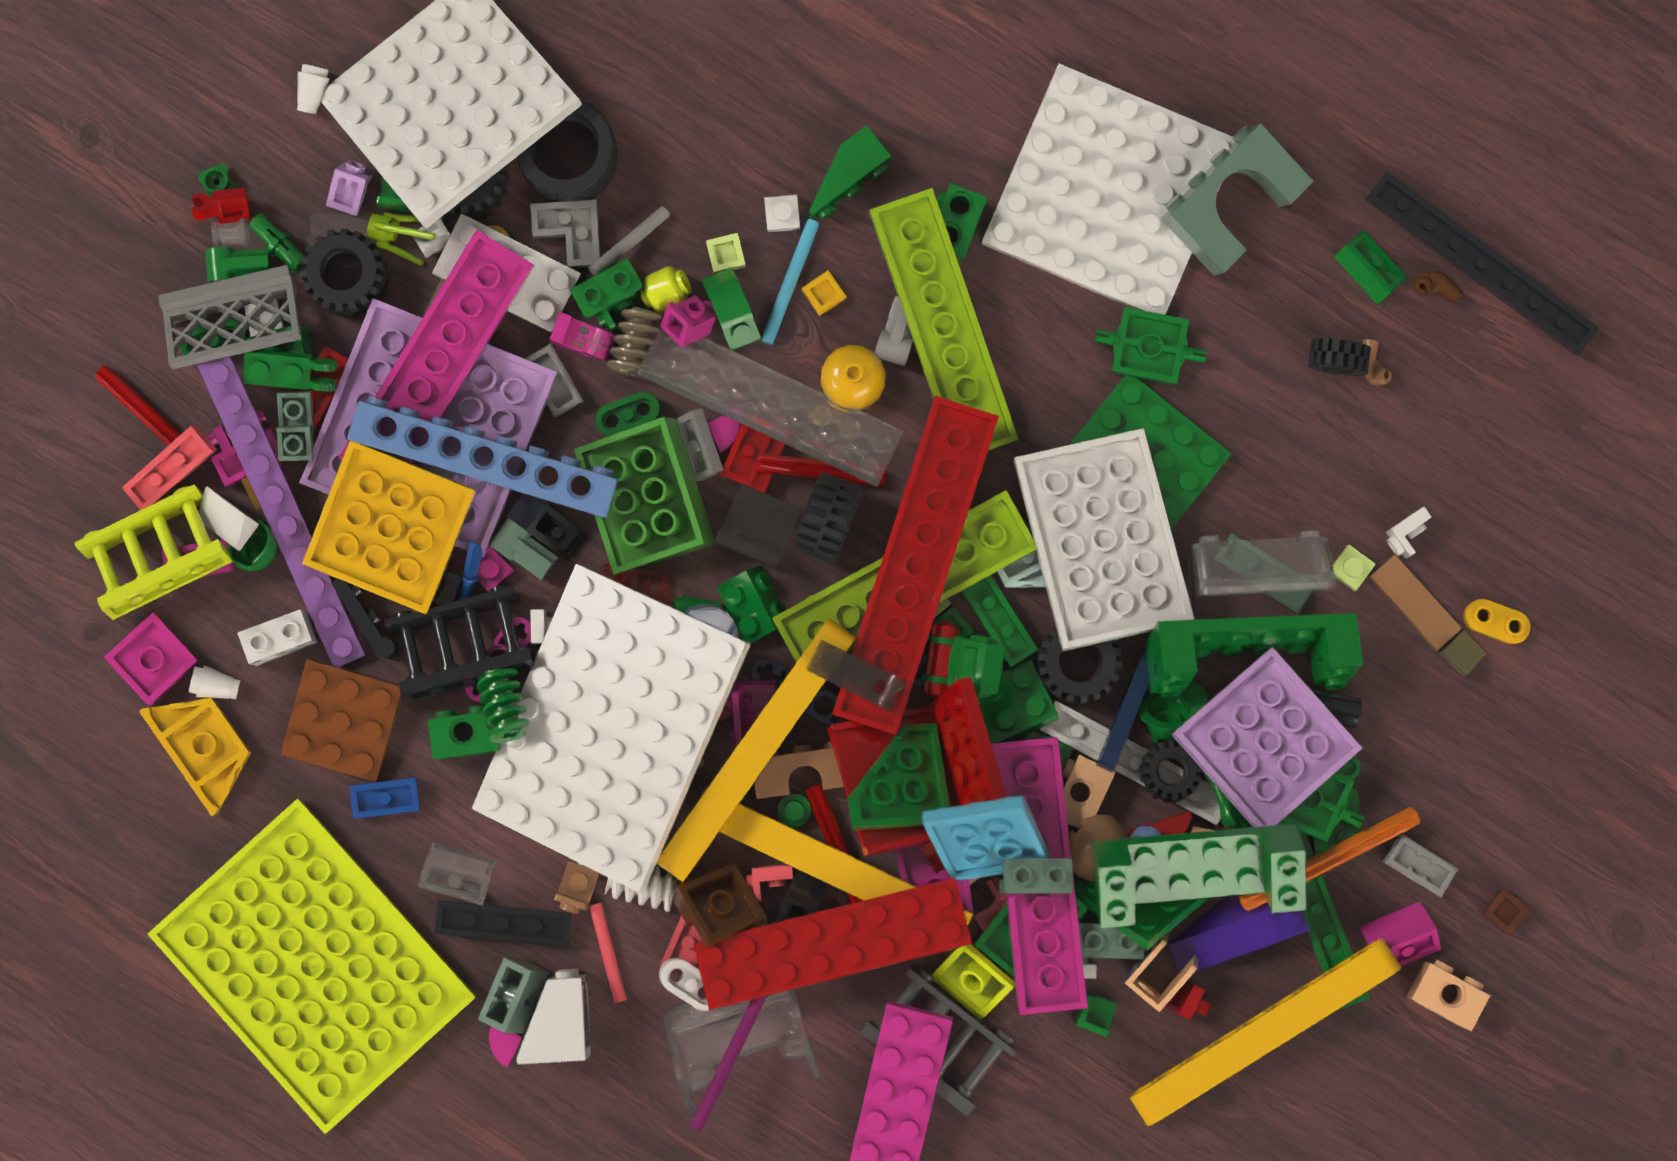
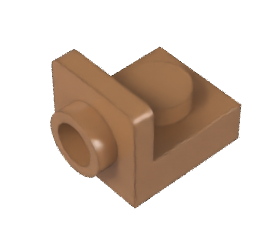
(576, 887)

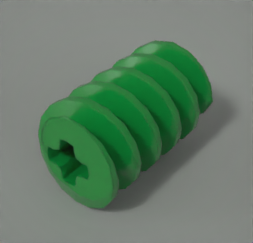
(500, 705)

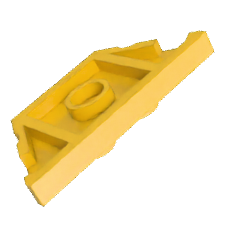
(201, 746)

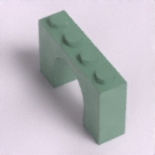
(1195, 214)

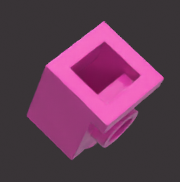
(695, 317)

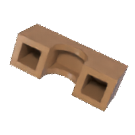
(775, 776)

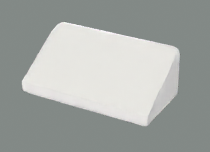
(226, 519)

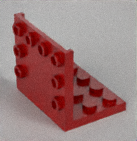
(965, 752)

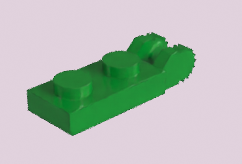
(288, 370)

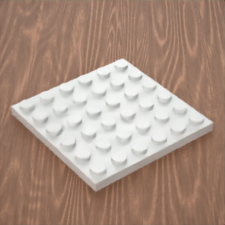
(448, 103)
(1096, 189)

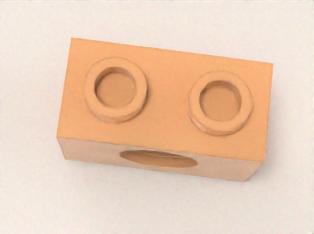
(1097, 782)
(1428, 993)

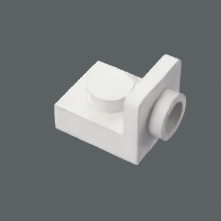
(1409, 526)

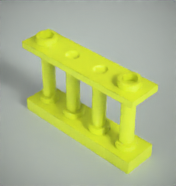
(178, 570)

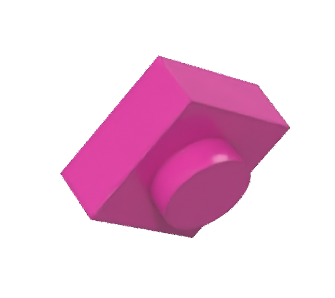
(493, 569)

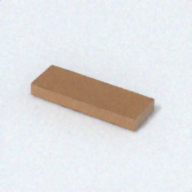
(1415, 602)

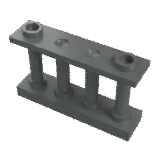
(961, 1093)

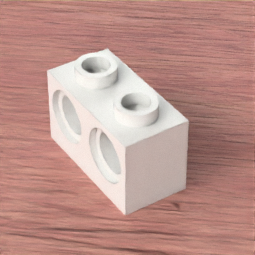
(277, 637)

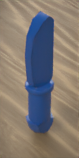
(470, 571)

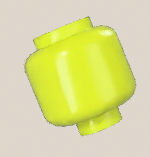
(665, 287)

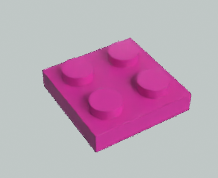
(151, 659)

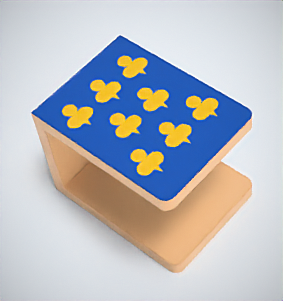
(1145, 990)

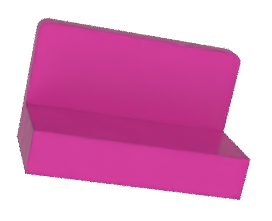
(1407, 933)

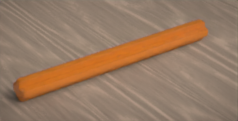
(1347, 850)

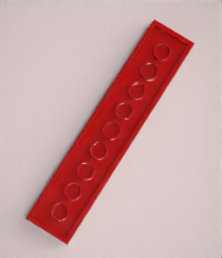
(919, 555)

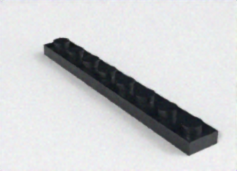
(1482, 264)

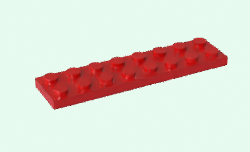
(833, 943)

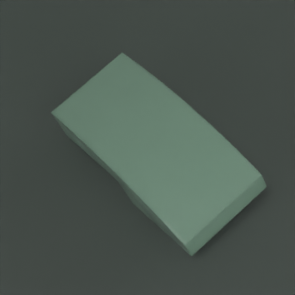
(295, 426)

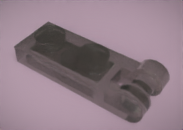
(854, 674)

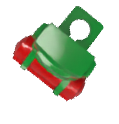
(959, 657)

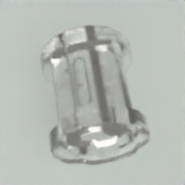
(230, 233)

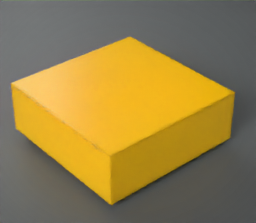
(824, 293)

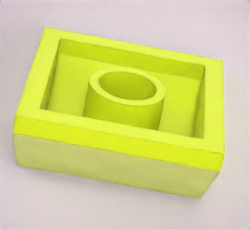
(973, 980)

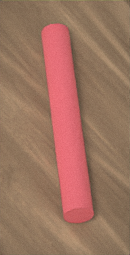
(607, 952)

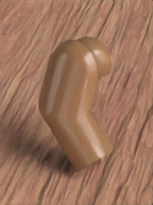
(1377, 374)

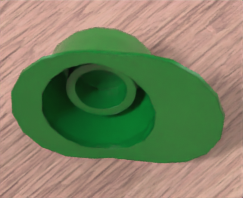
(1166, 715)

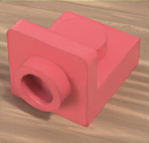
(774, 875)

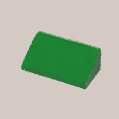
(1370, 267)

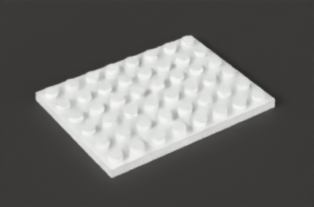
(613, 727)

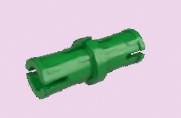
(277, 242)

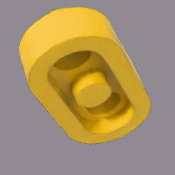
(1497, 622)

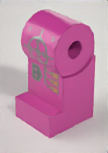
(582, 338)

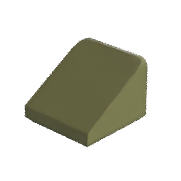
(1463, 653)

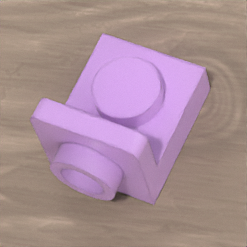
(349, 187)

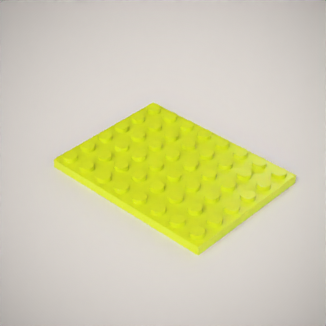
(312, 965)

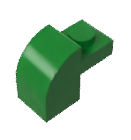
(731, 308)

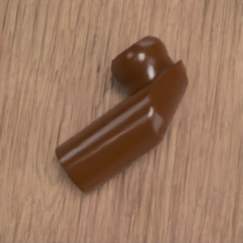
(1437, 282)

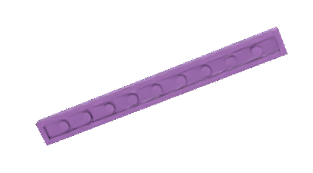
(280, 508)

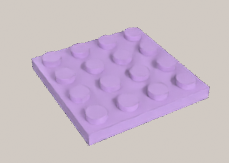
(1267, 741)

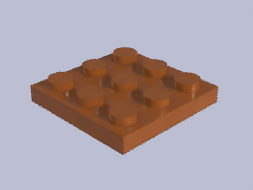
(342, 720)

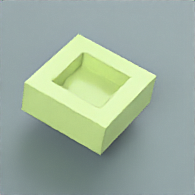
(725, 253)
(1352, 567)

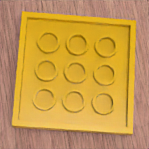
(389, 526)

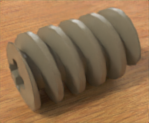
(633, 341)

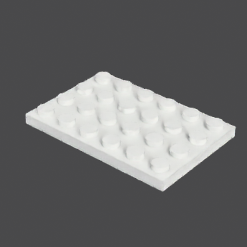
(1103, 539)

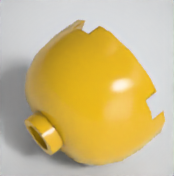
(853, 377)

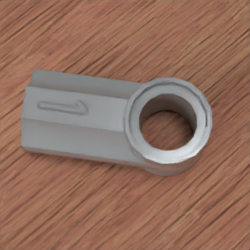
(895, 340)

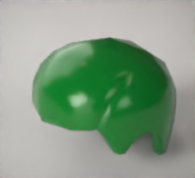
(257, 551)

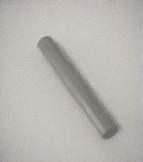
(629, 241)

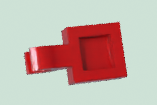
(225, 205)

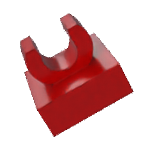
(1188, 1001)

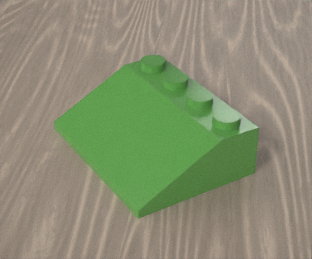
(656, 500)

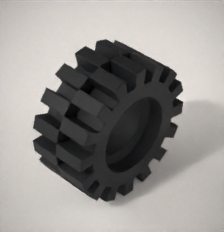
(1339, 357)
(1152, 780)

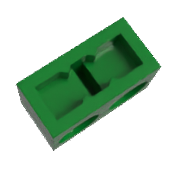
(961, 224)

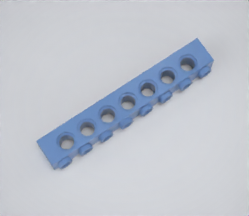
(366, 431)

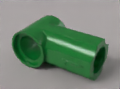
(229, 263)

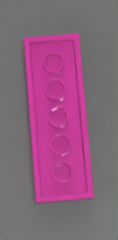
(901, 1084)

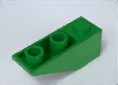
(854, 164)

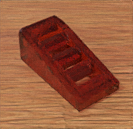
(662, 580)

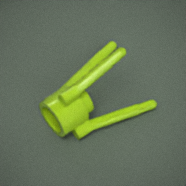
(386, 229)

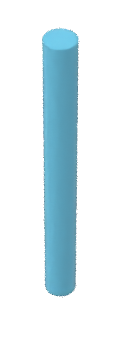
(790, 281)

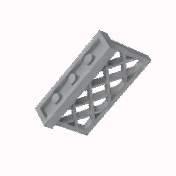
(227, 298)

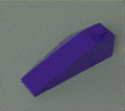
(1233, 931)

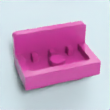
(747, 703)

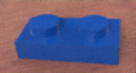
(385, 798)

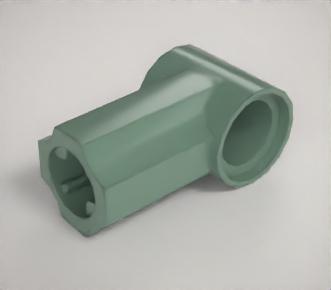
(518, 546)

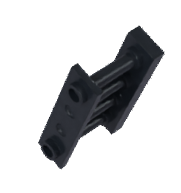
(451, 675)

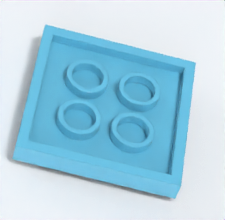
(982, 835)

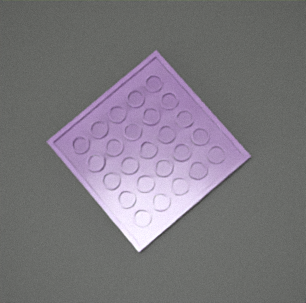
(499, 397)

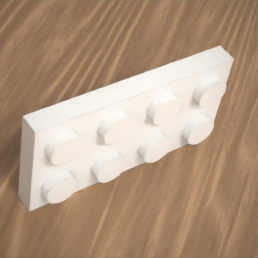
(544, 289)

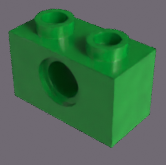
(444, 737)

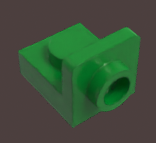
(604, 316)

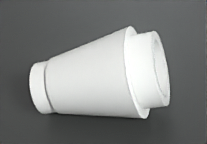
(311, 87)
(213, 684)

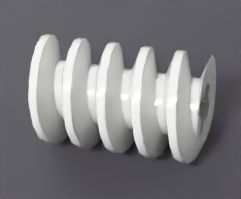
(657, 889)

